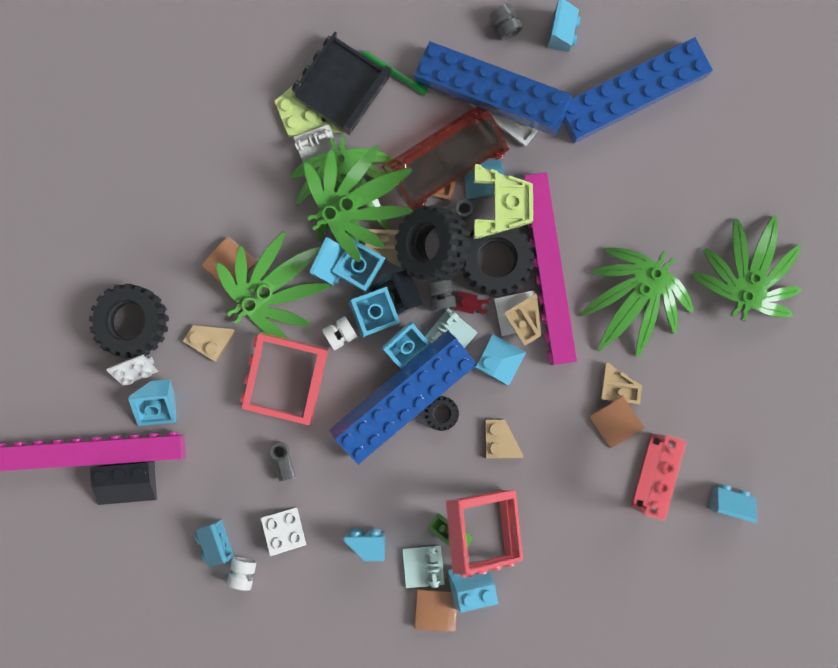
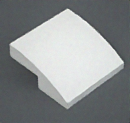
(504, 304)

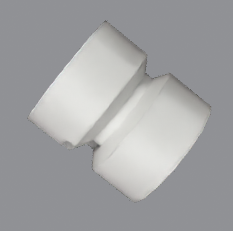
(345, 329)
(241, 573)

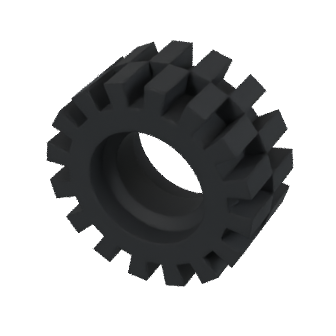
(449, 422)

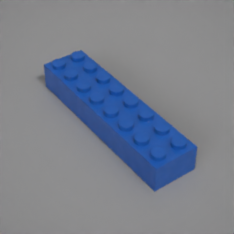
(493, 88)
(636, 89)
(402, 397)

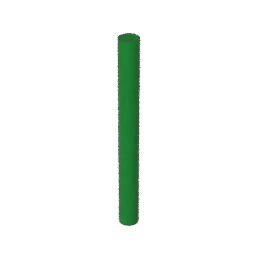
(397, 74)

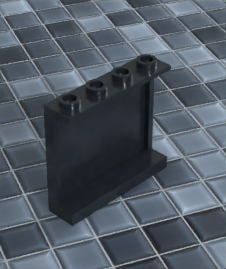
(340, 84)

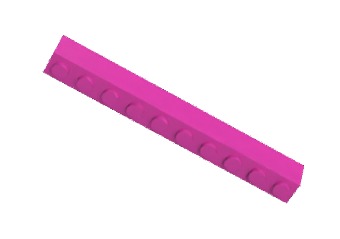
(550, 274)
(92, 452)

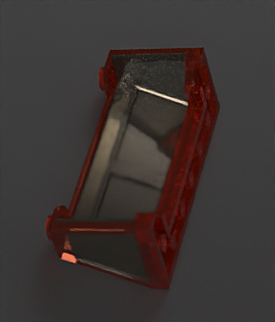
(447, 155)

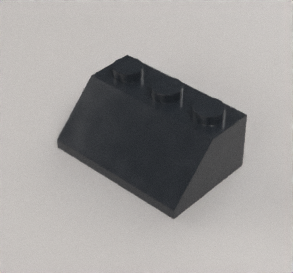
(124, 483)

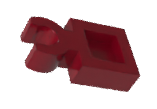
(468, 303)

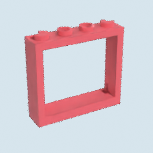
(314, 387)
(658, 475)
(510, 530)

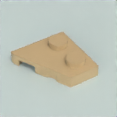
(389, 241)
(525, 319)
(209, 340)
(618, 383)
(500, 440)

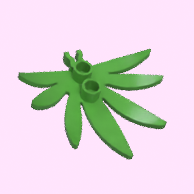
(345, 161)
(342, 206)
(648, 283)
(751, 285)
(257, 293)

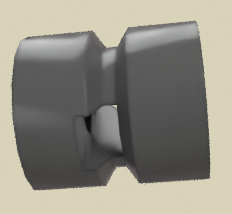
(505, 20)
(442, 288)

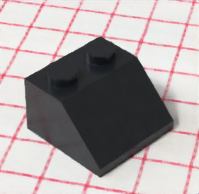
(401, 290)

